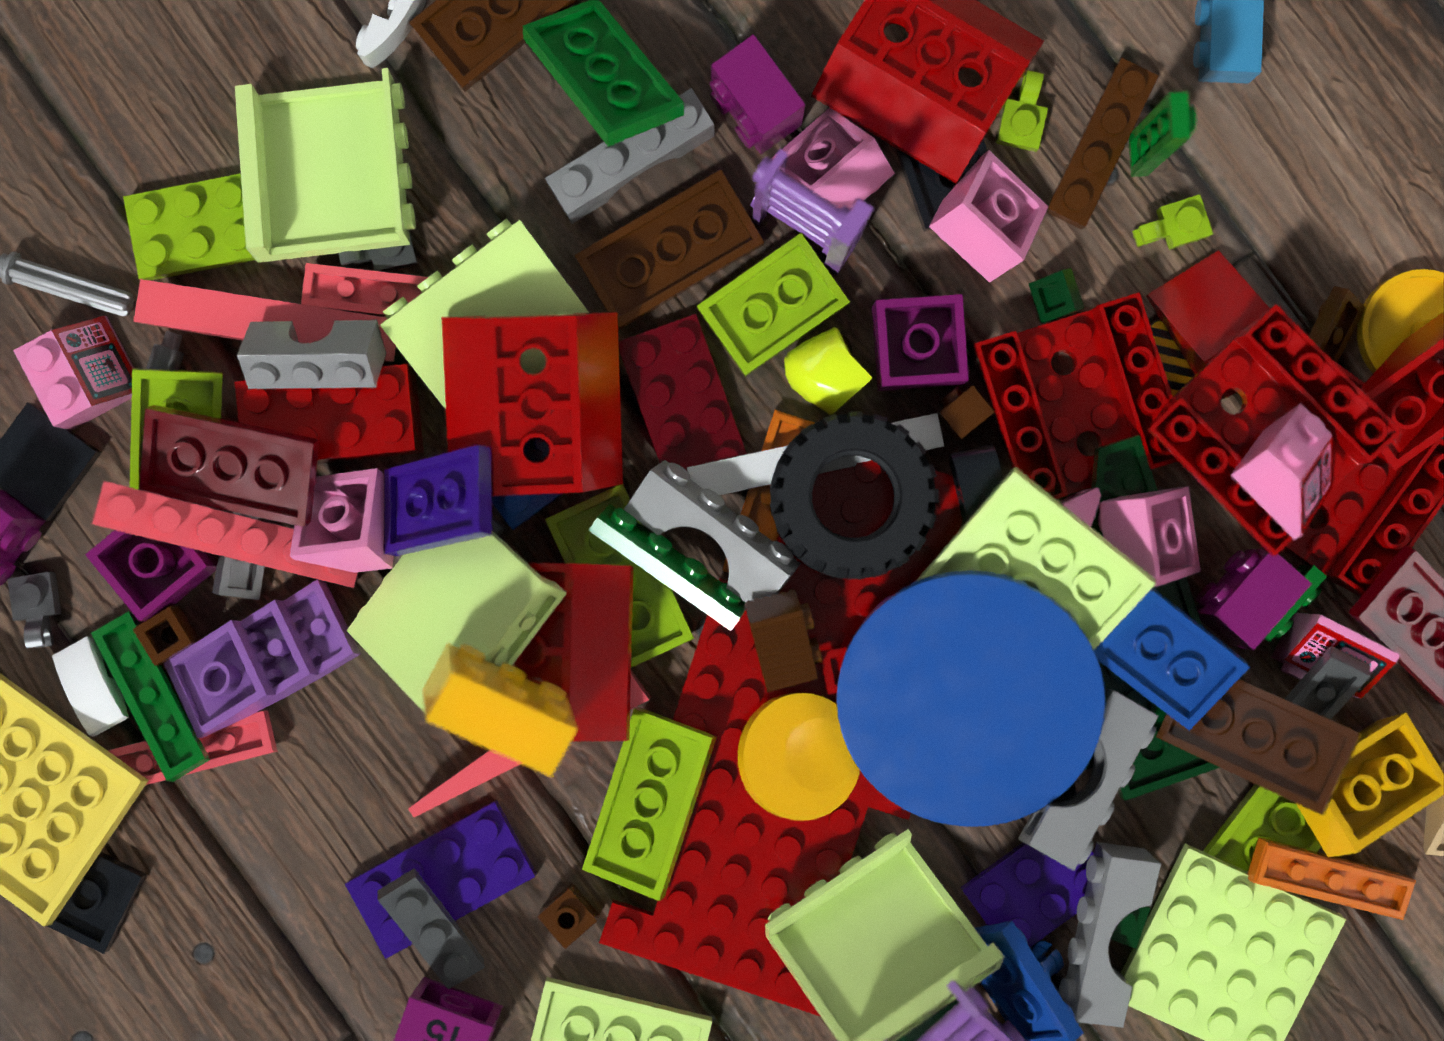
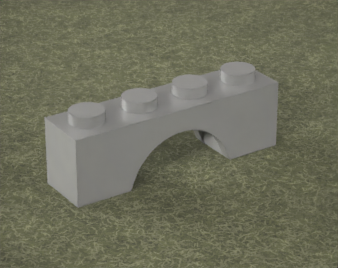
(604, 169)
(673, 500)
(1066, 827)
(1117, 884)

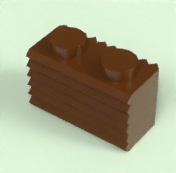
(782, 640)

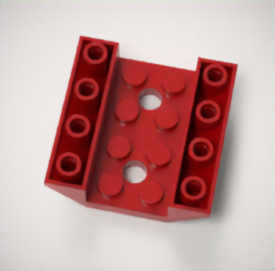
(912, 86)
(1273, 372)
(1110, 391)
(566, 403)
(1373, 516)
(587, 647)

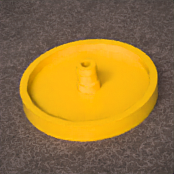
(1397, 311)
(796, 757)

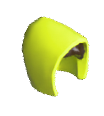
(825, 370)

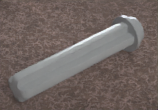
(65, 285)

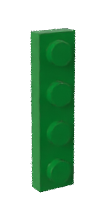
(1161, 133)
(658, 558)
(150, 699)

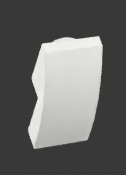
(383, 36)
(88, 688)

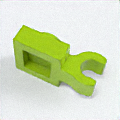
(1023, 120)
(1177, 223)

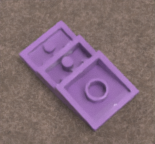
(261, 658)

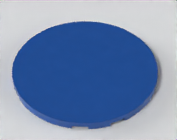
(970, 698)

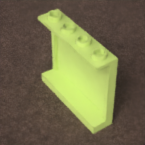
(324, 169)
(496, 281)
(457, 596)
(880, 944)

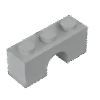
(343, 359)

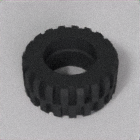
(911, 483)

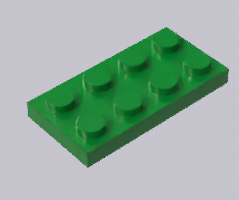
(603, 71)

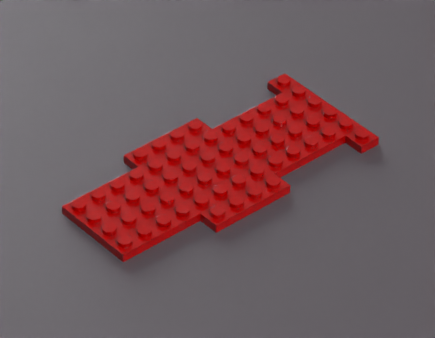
(735, 854)

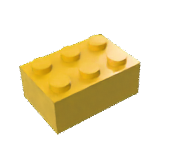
(499, 708)
(1382, 787)

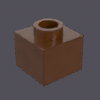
(963, 411)
(154, 638)
(570, 901)

